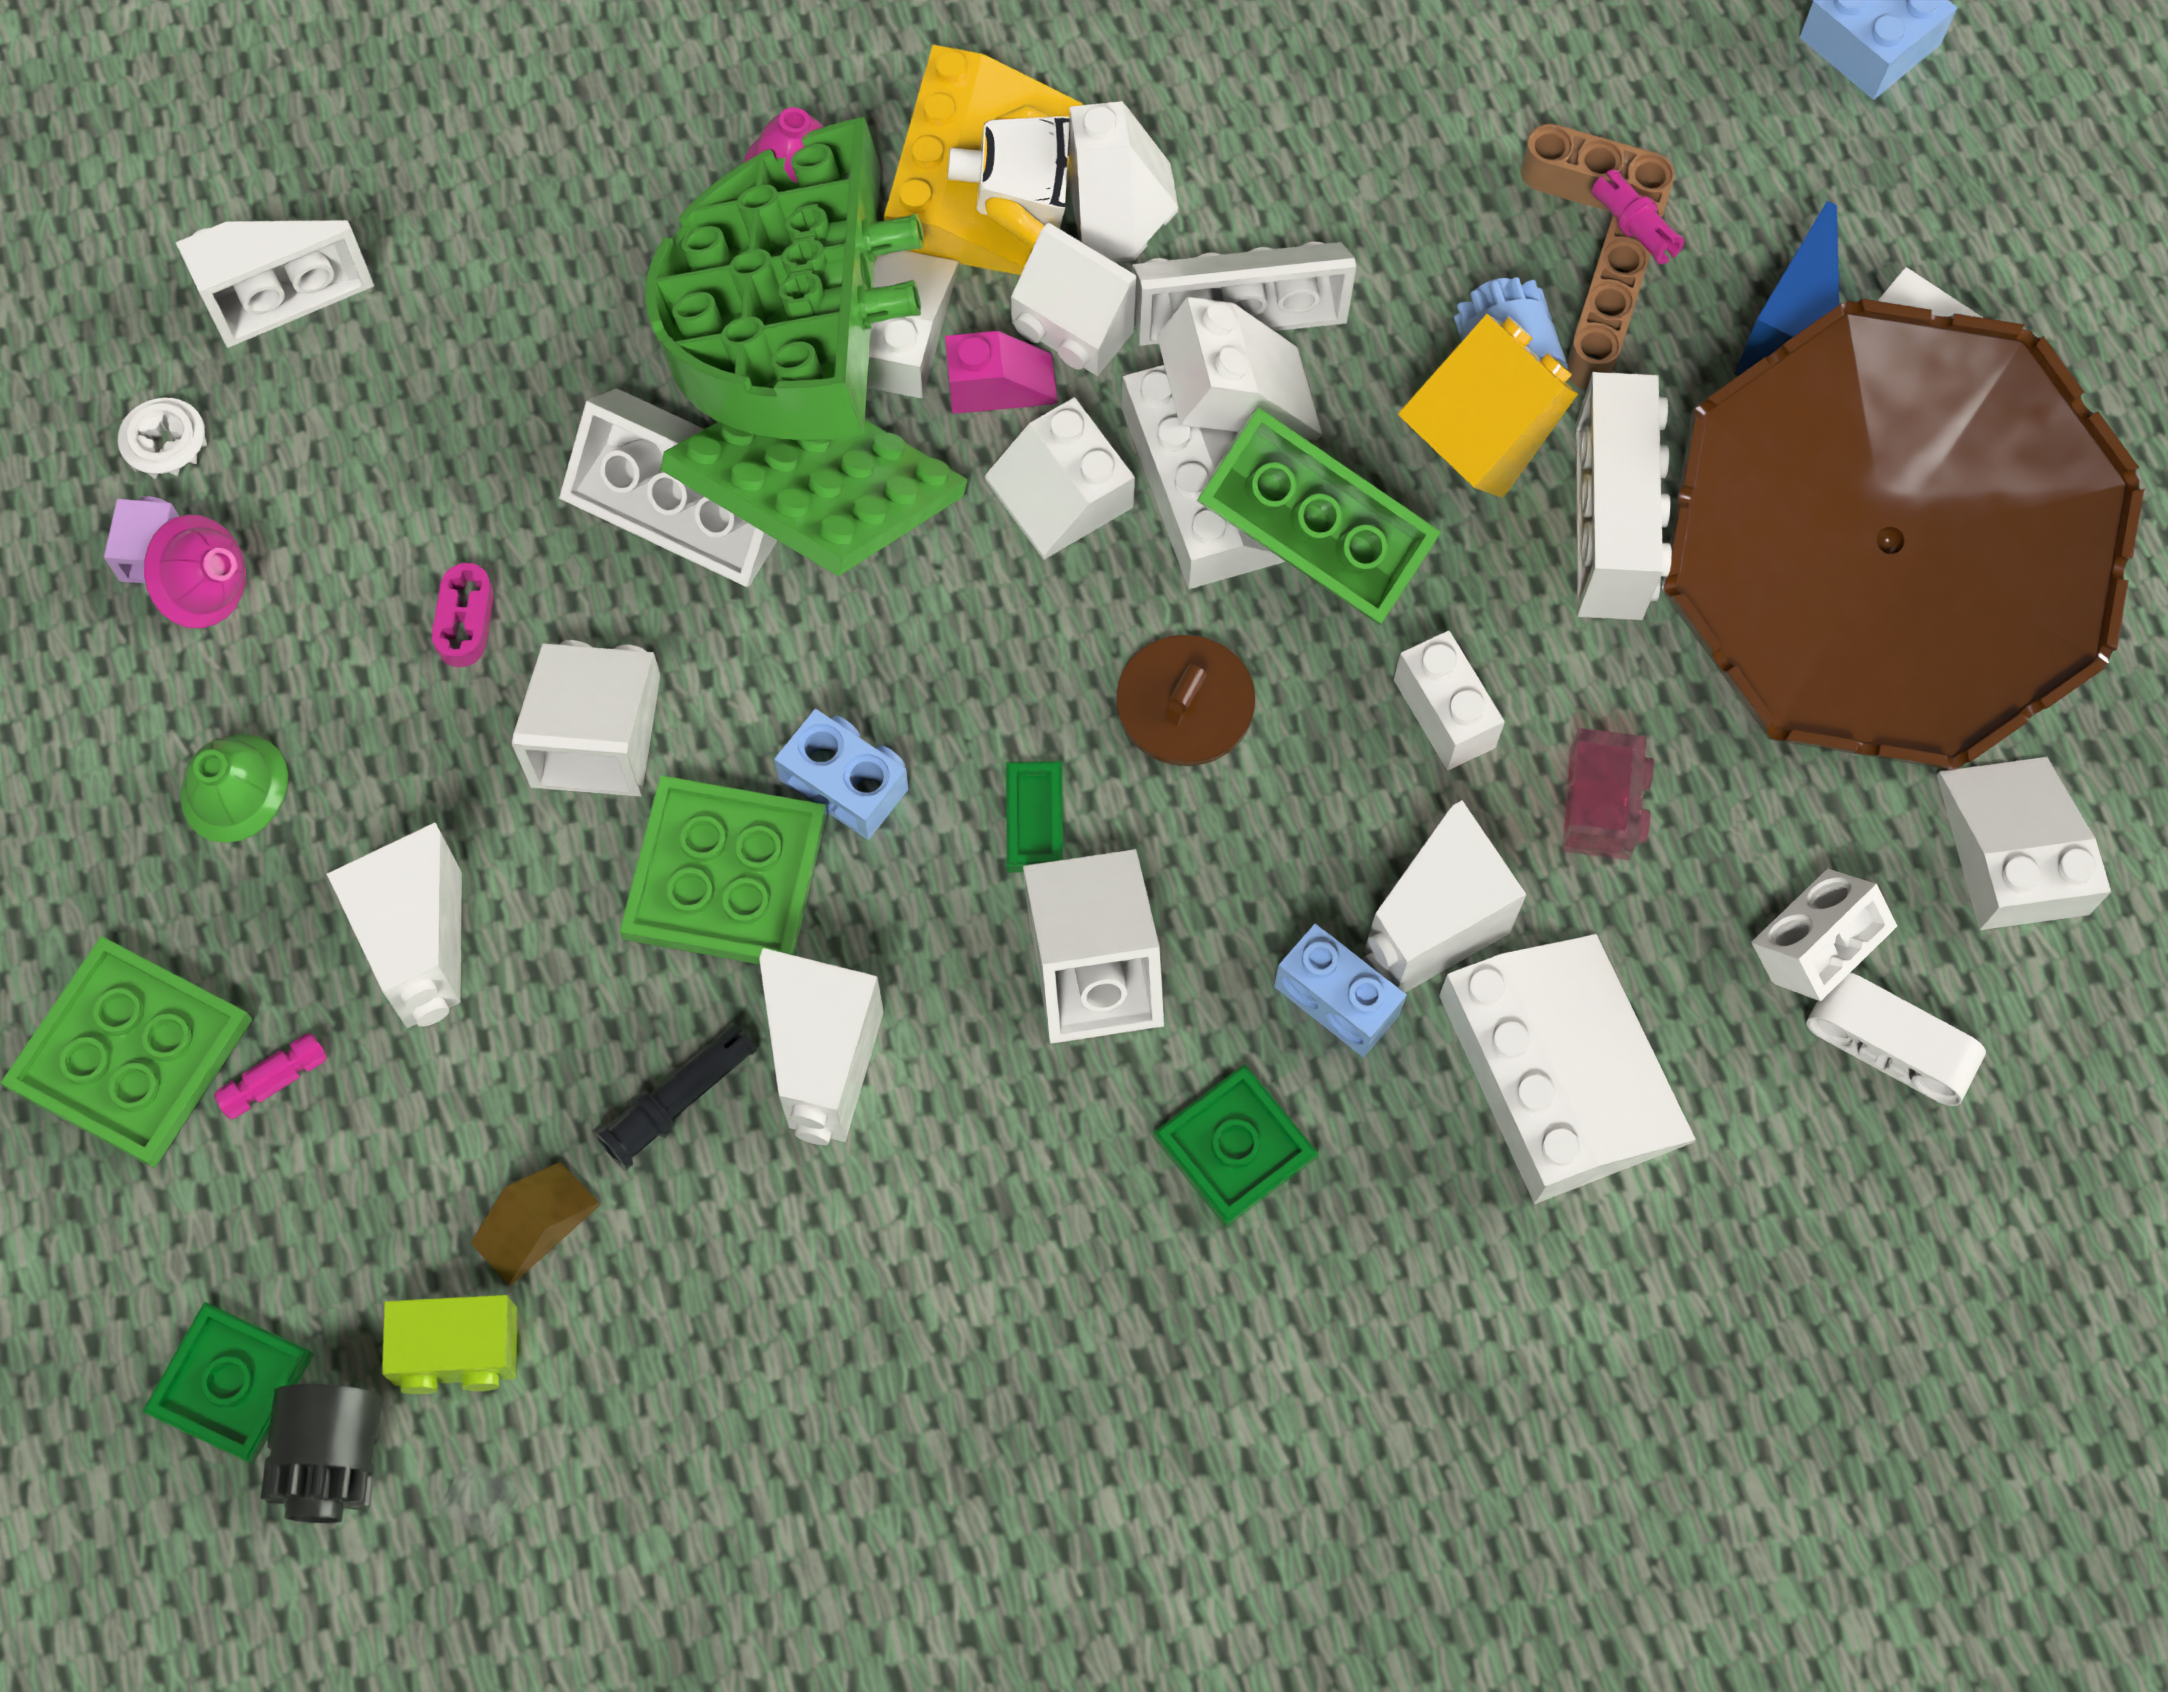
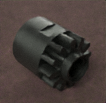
(321, 1451)

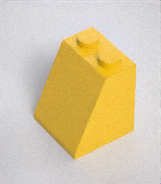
(1491, 405)

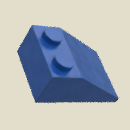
(1803, 293)

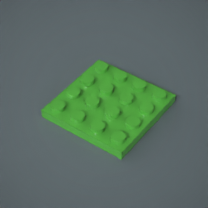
(818, 495)

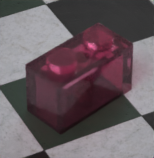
(1606, 794)

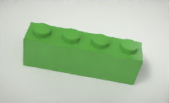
(1318, 515)

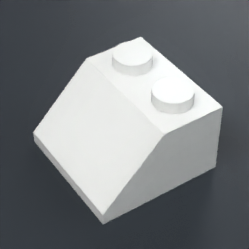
(1074, 301)
(1061, 479)

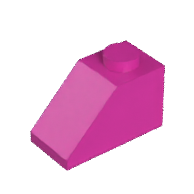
(997, 373)

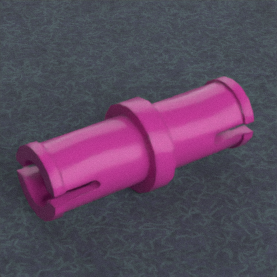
(1638, 216)

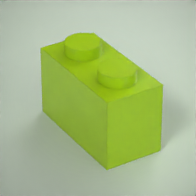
(449, 1343)

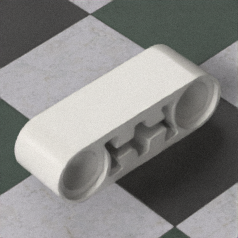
(1898, 1039)

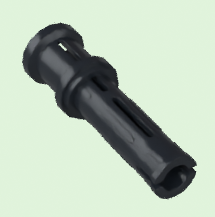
(654, 1113)

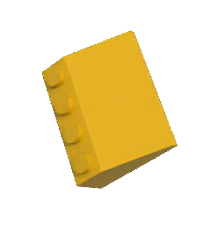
(952, 105)

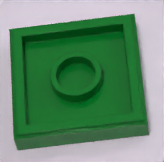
(1235, 1145)
(226, 1382)

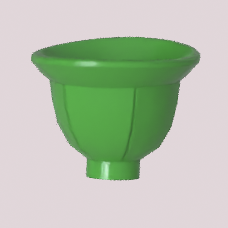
(233, 787)

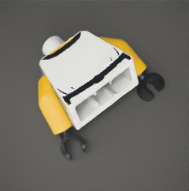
(1018, 171)

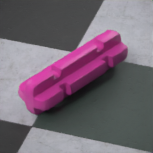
(270, 1076)

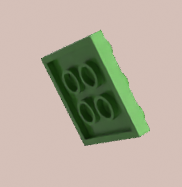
(723, 871)
(127, 1051)

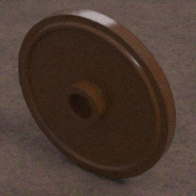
(1185, 700)

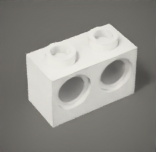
(1824, 934)

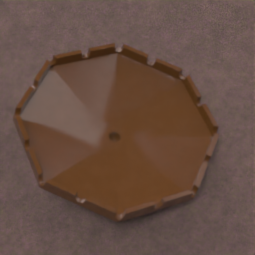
(1903, 534)

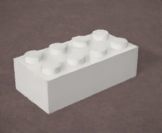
(1620, 496)

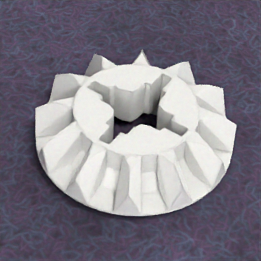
(149, 422)

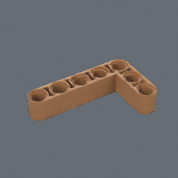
(1571, 175)

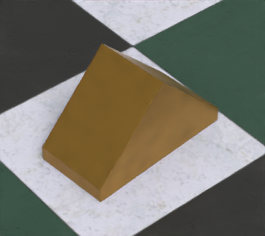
(532, 1220)

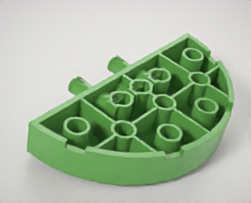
(773, 290)

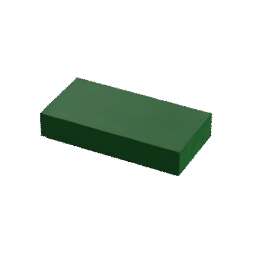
(1033, 813)

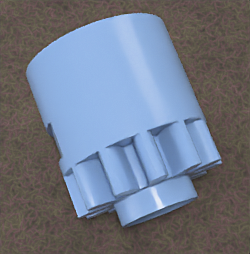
(1520, 302)

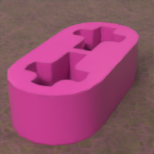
(475, 616)

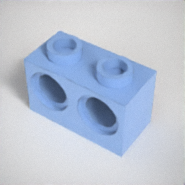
(835, 779)
(1339, 990)

